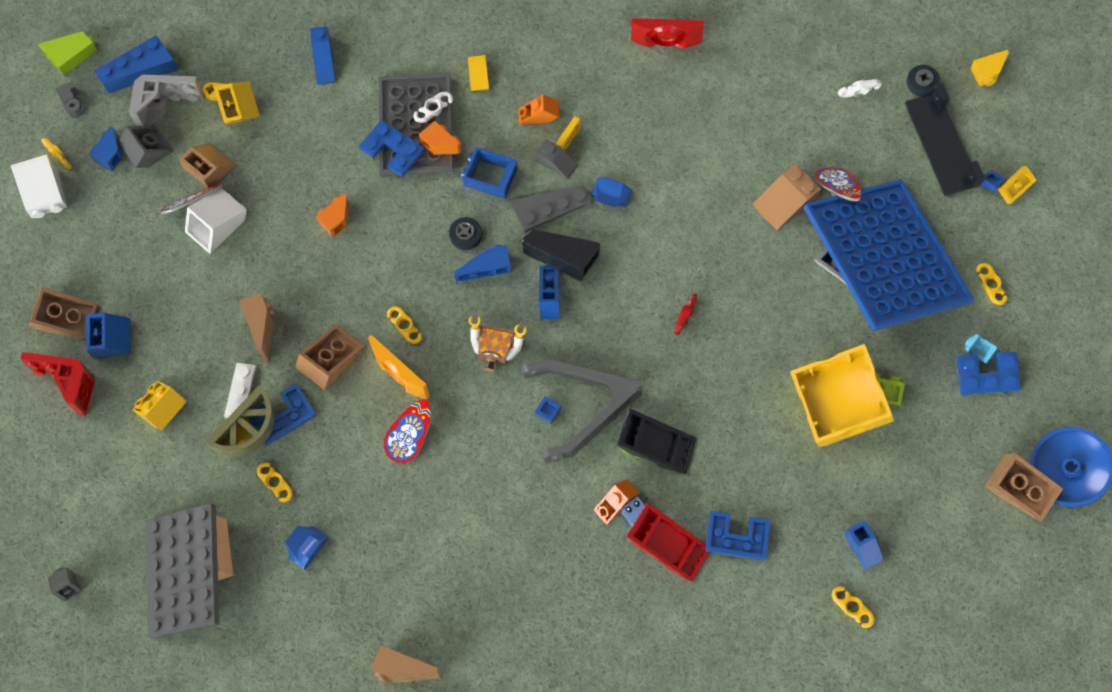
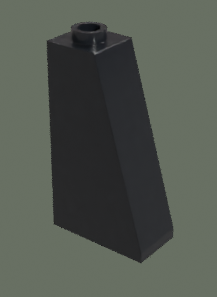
(562, 252)

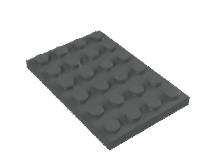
(397, 103)
(182, 571)

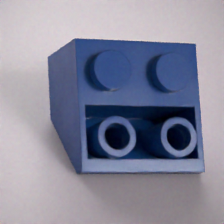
(107, 335)

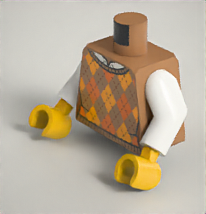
(495, 344)

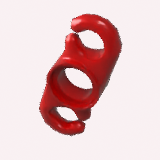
(686, 311)

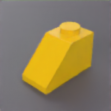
(988, 68)

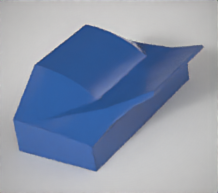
(611, 192)
(305, 544)

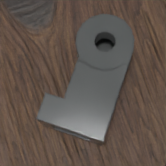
(67, 96)

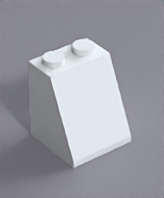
(39, 186)
(214, 219)

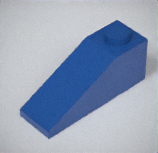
(322, 54)
(488, 263)
(548, 293)

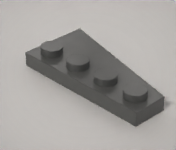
(546, 207)

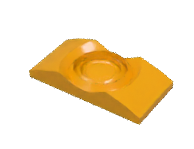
(398, 370)

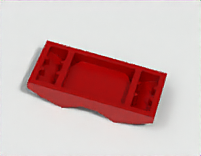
(667, 32)
(668, 542)

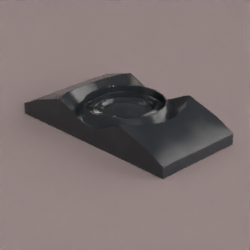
(656, 442)

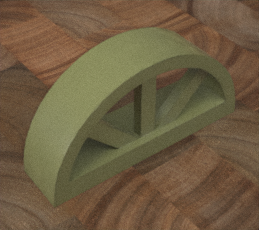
(237, 418)

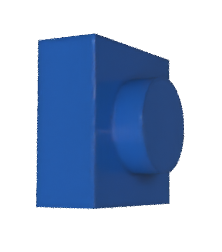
(993, 180)
(548, 409)

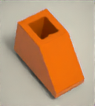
(539, 111)
(439, 141)
(334, 216)
(615, 500)

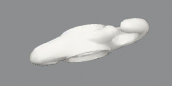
(860, 87)
(435, 100)

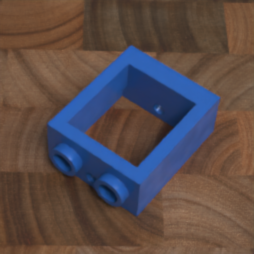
(493, 158)

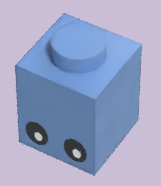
(632, 510)

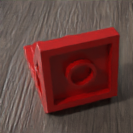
(70, 376)

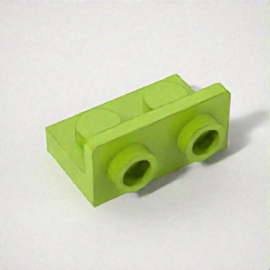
(892, 388)

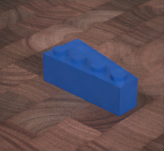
(144, 59)

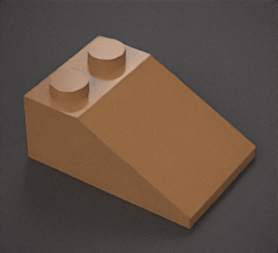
(787, 197)
(61, 313)
(260, 321)
(328, 356)
(1023, 486)
(401, 668)

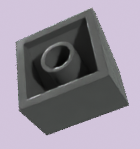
(144, 145)

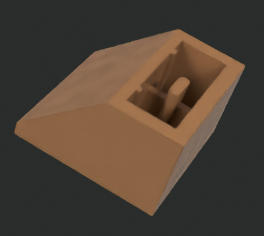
(206, 164)

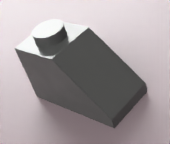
(555, 159)
(64, 584)

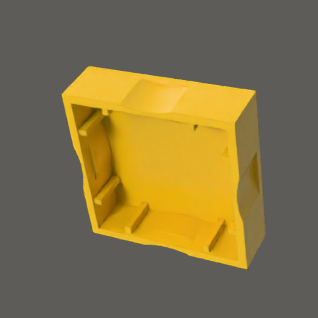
(842, 396)

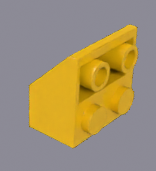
(236, 102)
(159, 405)

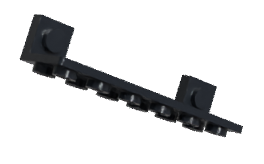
(942, 142)

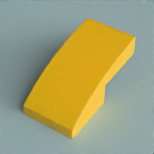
(478, 73)

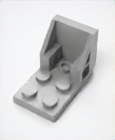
(163, 87)

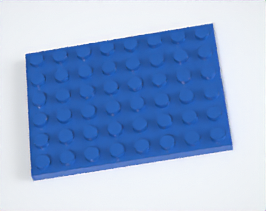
(888, 255)

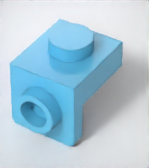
(982, 347)

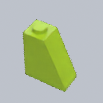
(69, 50)

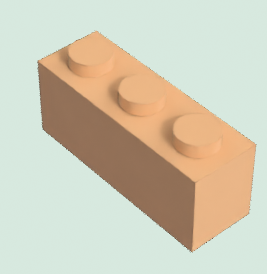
(224, 558)

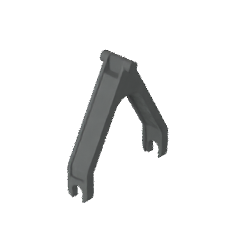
(622, 390)

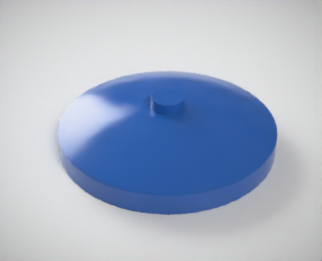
(1075, 462)

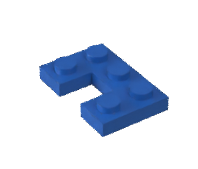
(384, 135)
(1004, 380)
(297, 414)
(750, 546)

